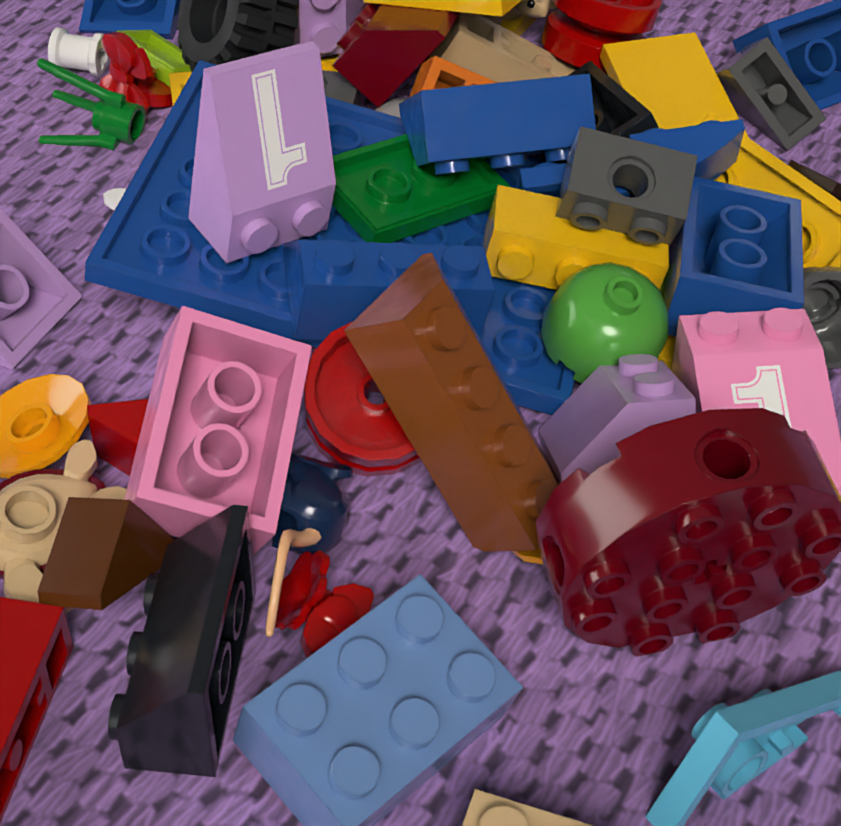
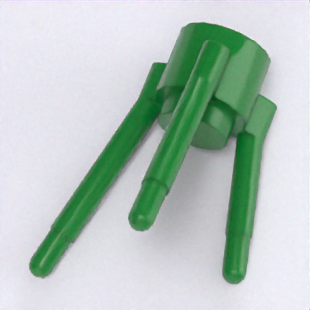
(111, 115)

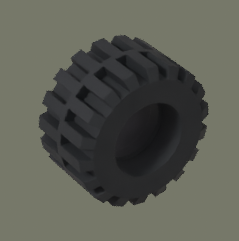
(234, 28)

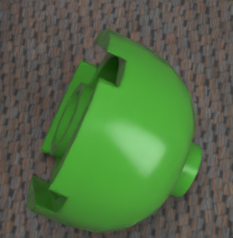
(604, 316)

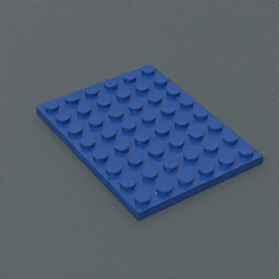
(163, 257)

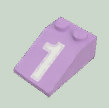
(262, 152)

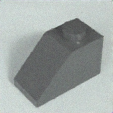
(769, 94)

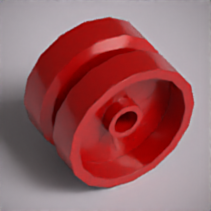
(583, 26)
(344, 421)

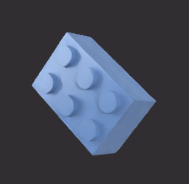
(375, 711)

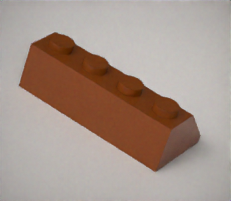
(455, 408)

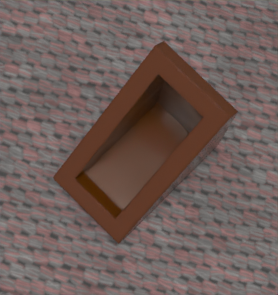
(100, 553)

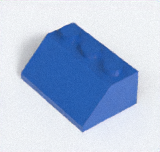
(810, 47)
(497, 122)
(735, 253)
(339, 279)

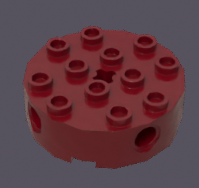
(690, 530)

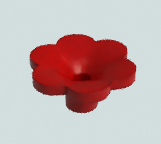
(303, 589)

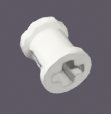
(77, 51)

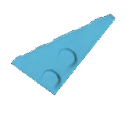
(741, 743)

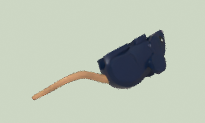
(309, 517)

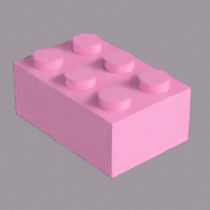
(218, 425)

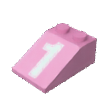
(761, 363)

